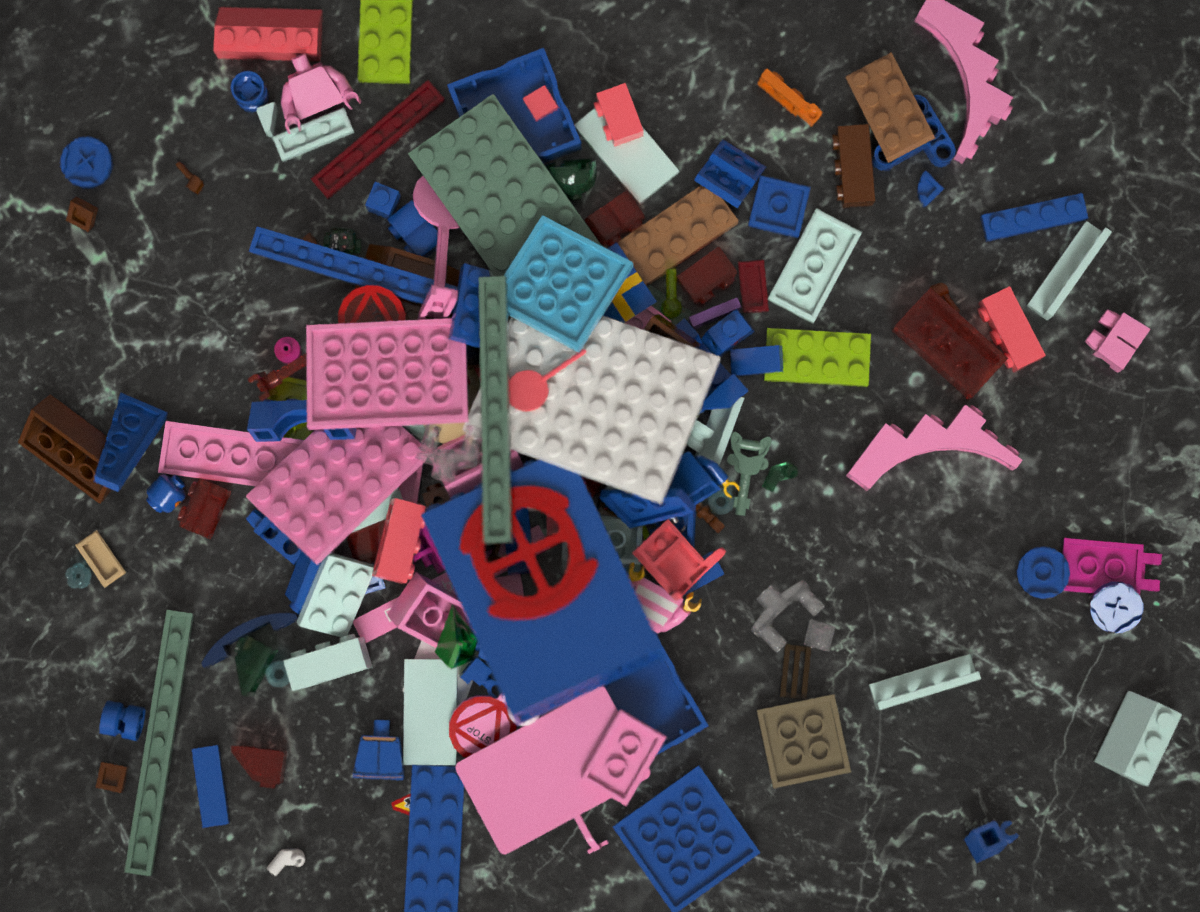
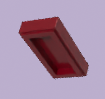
(753, 286)

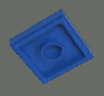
(779, 206)

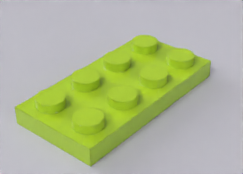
(385, 41)
(821, 357)

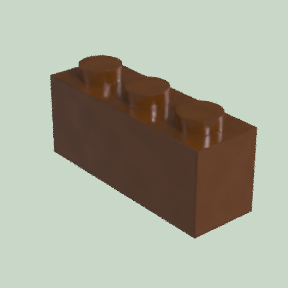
(853, 166)

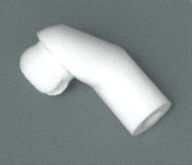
(289, 857)

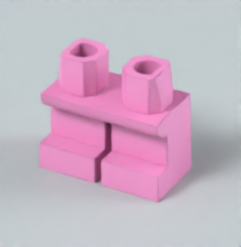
(1120, 341)

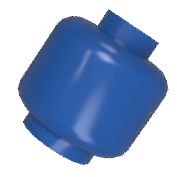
(166, 493)

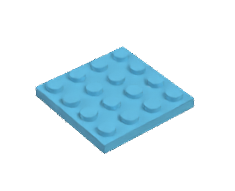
(563, 283)

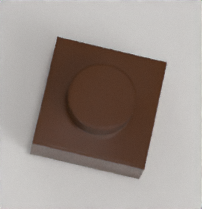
(81, 214)
(112, 777)

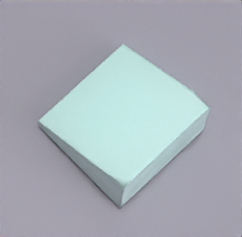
(267, 116)

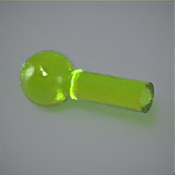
(671, 305)

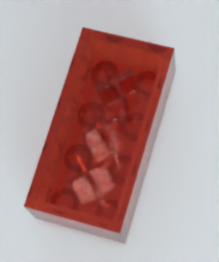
(949, 344)

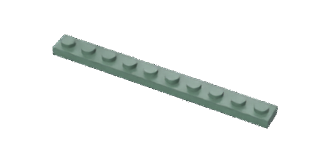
(495, 410)
(159, 743)

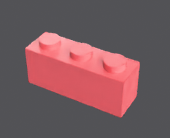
(1010, 329)
(399, 541)

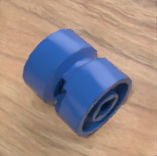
(249, 91)
(122, 720)

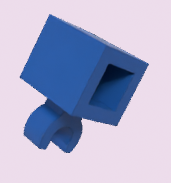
(989, 840)

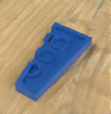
(127, 440)

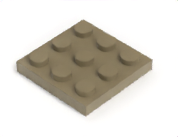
(803, 741)

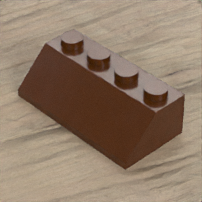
(66, 444)

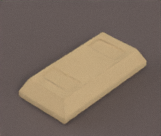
(100, 558)

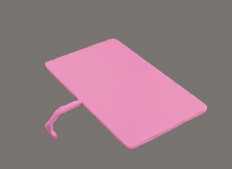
(534, 774)

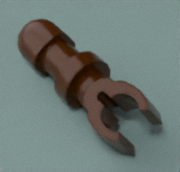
(705, 513)

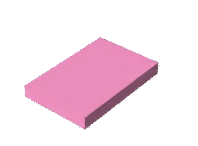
(623, 757)

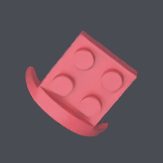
(674, 560)

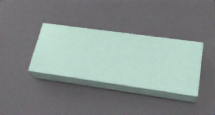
(313, 134)

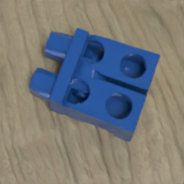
(274, 536)

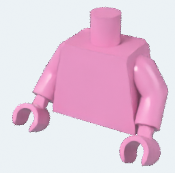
(313, 90)

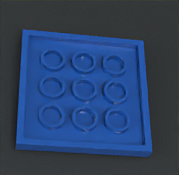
(686, 839)

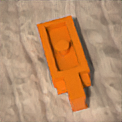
(788, 97)

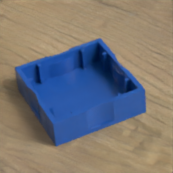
(550, 136)
(660, 700)

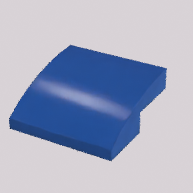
(730, 173)

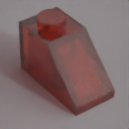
(262, 764)

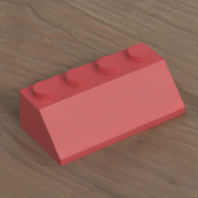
(267, 33)

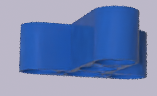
(941, 140)

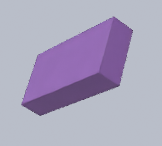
(714, 313)

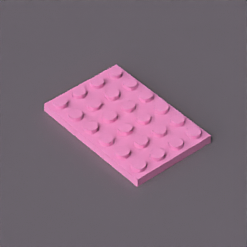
(385, 374)
(334, 485)

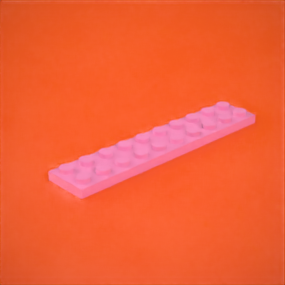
(235, 456)

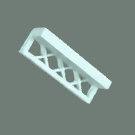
(1068, 270)
(722, 424)
(923, 682)

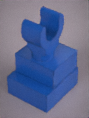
(479, 673)

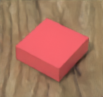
(540, 103)

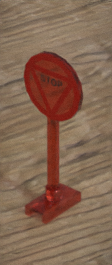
(362, 305)

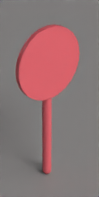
(529, 388)

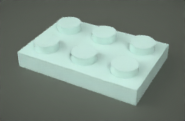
(335, 595)

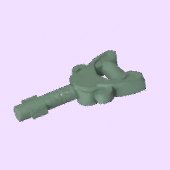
(747, 466)

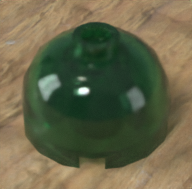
(574, 176)

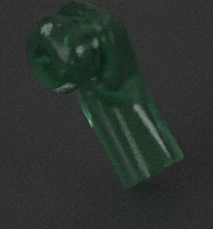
(778, 473)

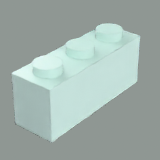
(327, 662)

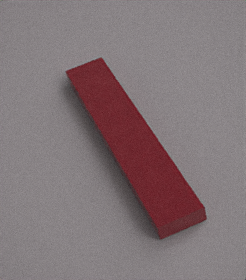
(378, 139)

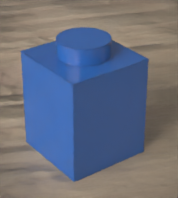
(383, 200)

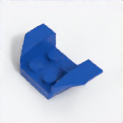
(724, 388)

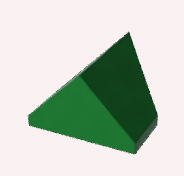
(456, 641)

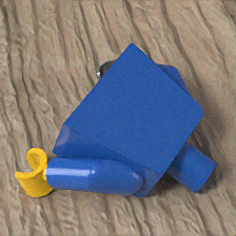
(699, 479)

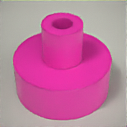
(291, 354)

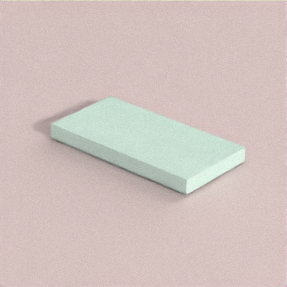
(636, 164)
(814, 266)
(428, 706)

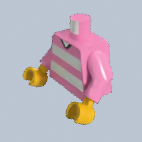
(658, 605)

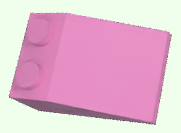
(424, 609)

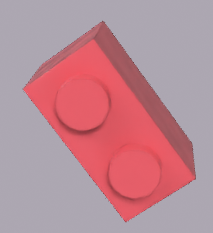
(619, 115)

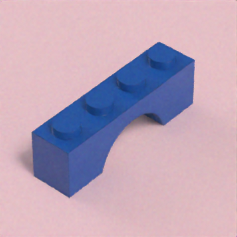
(272, 419)

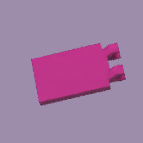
(1103, 562)

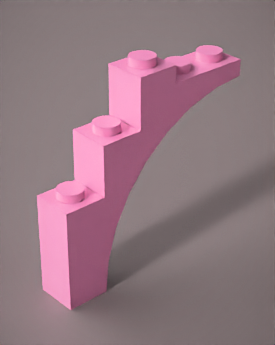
(984, 102)
(928, 436)

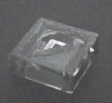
(819, 635)

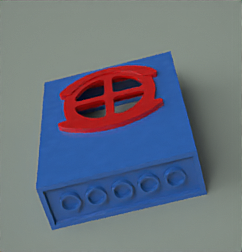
(566, 635)

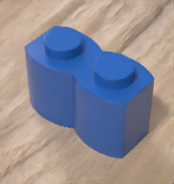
(414, 230)

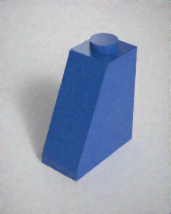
(301, 581)

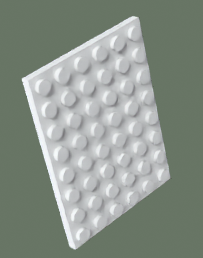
(613, 411)

